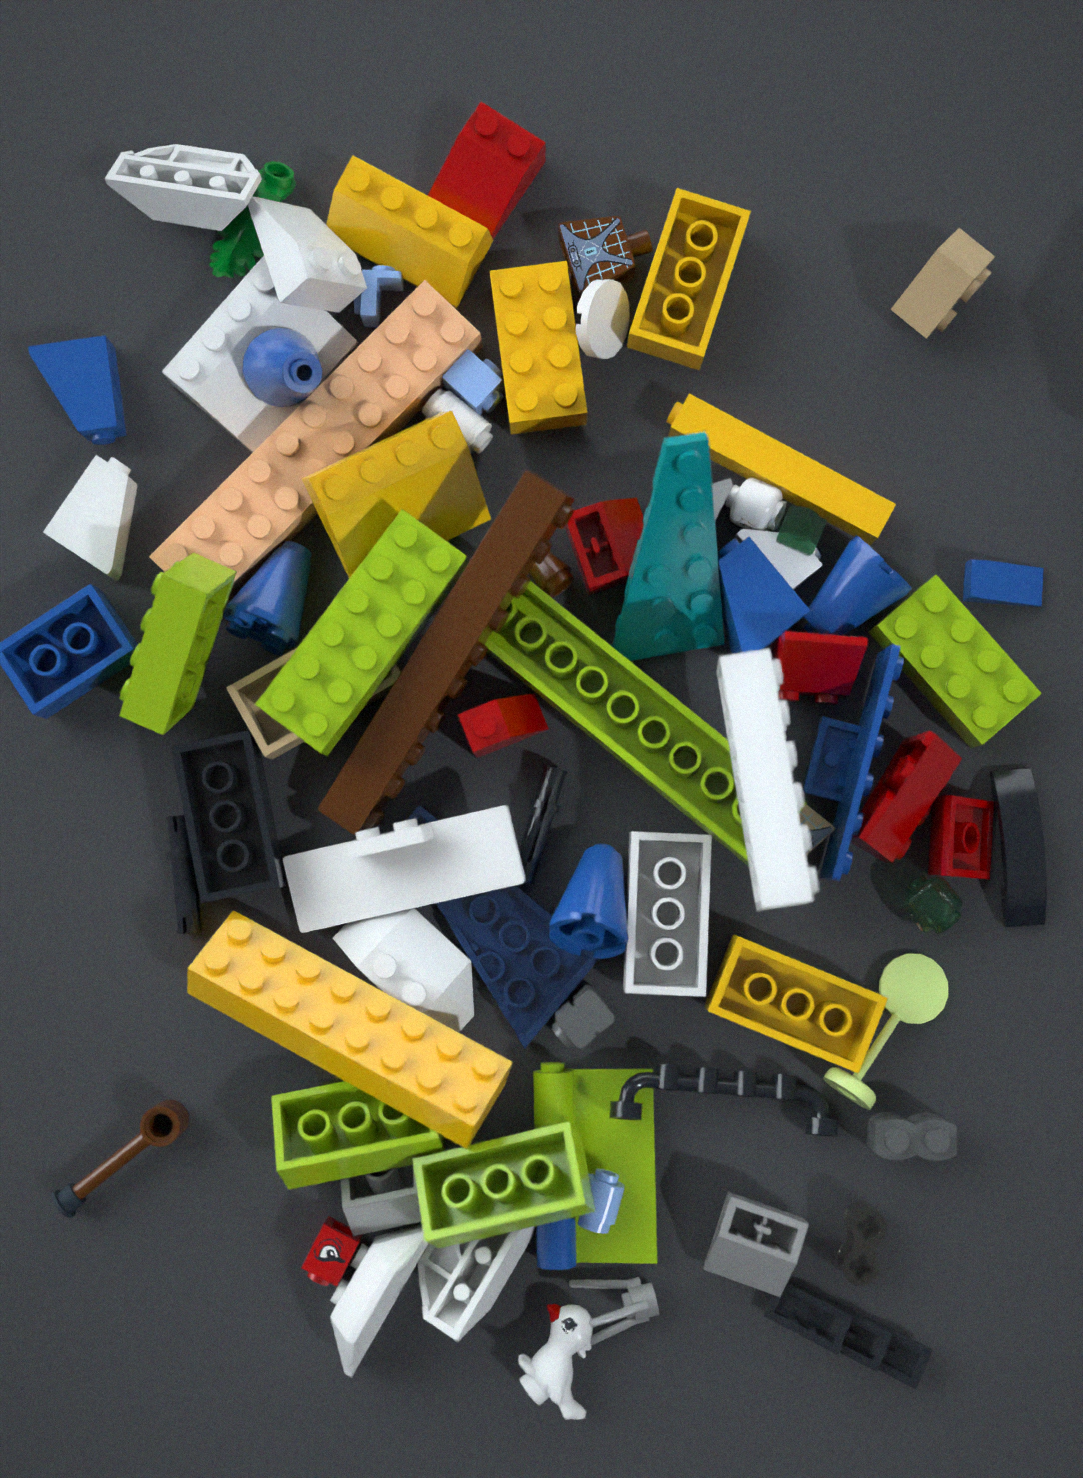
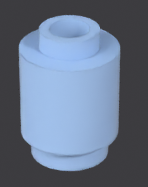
(607, 1198)

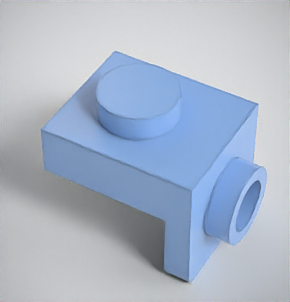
(368, 302)

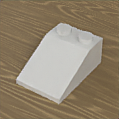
(305, 257)

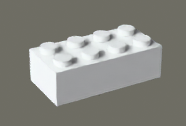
(667, 913)

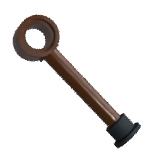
(150, 1134)

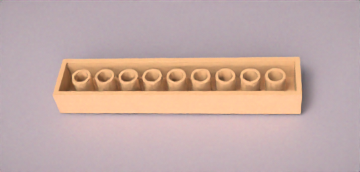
(352, 409)

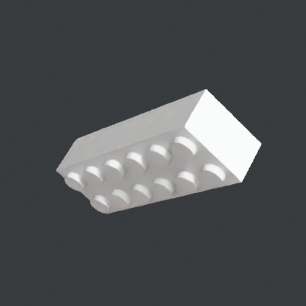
(764, 780)

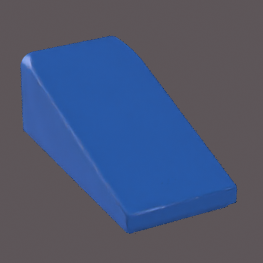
(1002, 583)

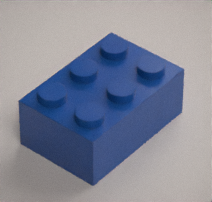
(67, 651)

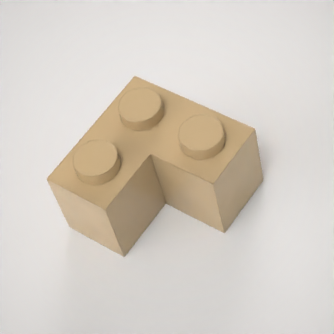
(949, 275)

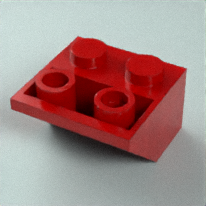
(605, 541)

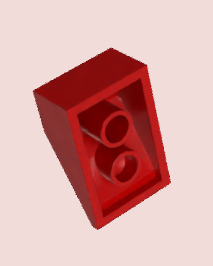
(489, 168)
(817, 665)

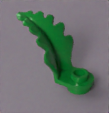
(240, 234)

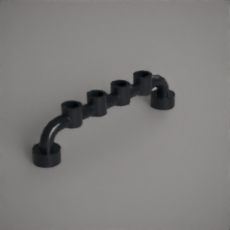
(708, 1082)

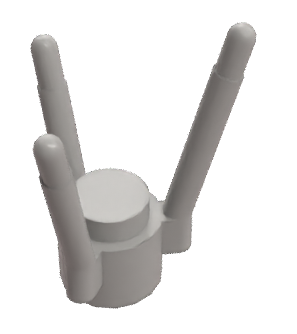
(638, 1305)

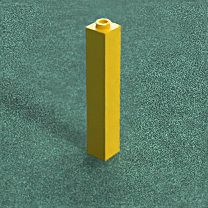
(796, 475)

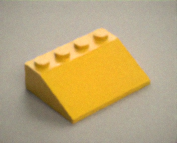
(416, 470)

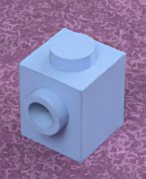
(475, 382)

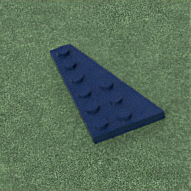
(512, 952)

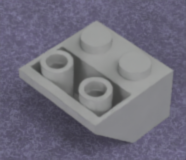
(755, 1244)

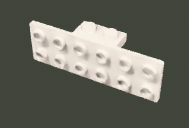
(404, 868)

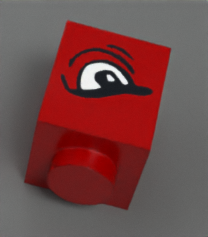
(331, 1252)

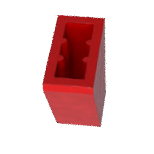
(502, 723)

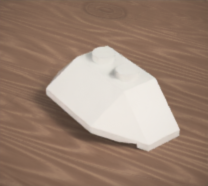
(185, 184)
(412, 964)
(466, 1278)
(373, 1290)

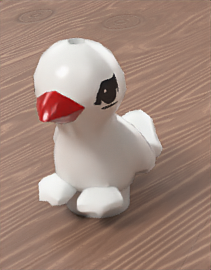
(551, 1367)

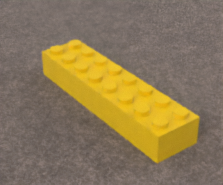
(348, 1028)

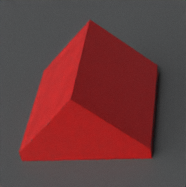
(961, 837)

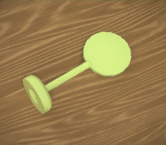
(915, 995)

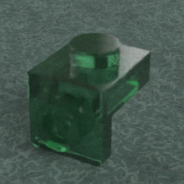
(800, 529)

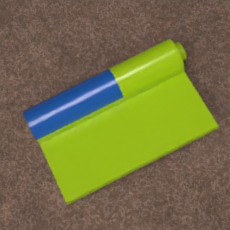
(610, 1145)

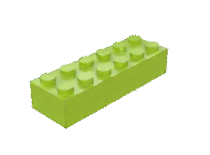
(363, 633)

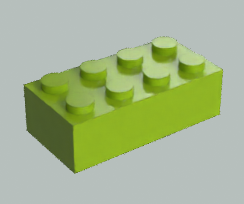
(176, 642)
(955, 662)
(343, 1134)
(503, 1185)

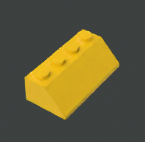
(407, 230)

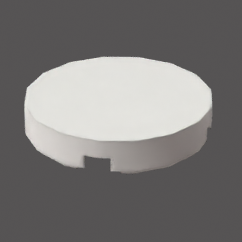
(603, 318)

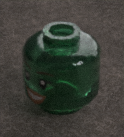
(932, 904)

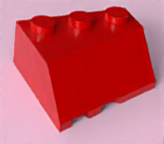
(905, 795)

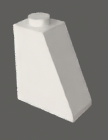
(98, 516)

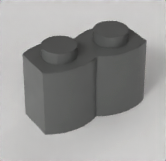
(919, 1134)

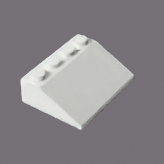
(212, 361)

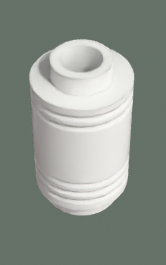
(473, 426)

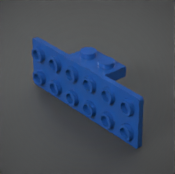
(843, 758)

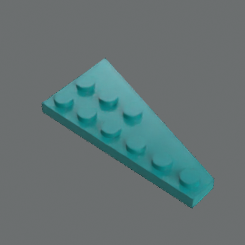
(674, 572)

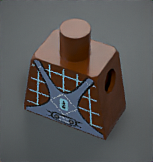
(600, 250)

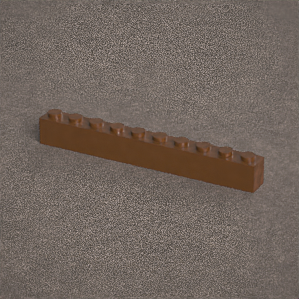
(447, 652)

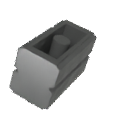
(582, 1017)

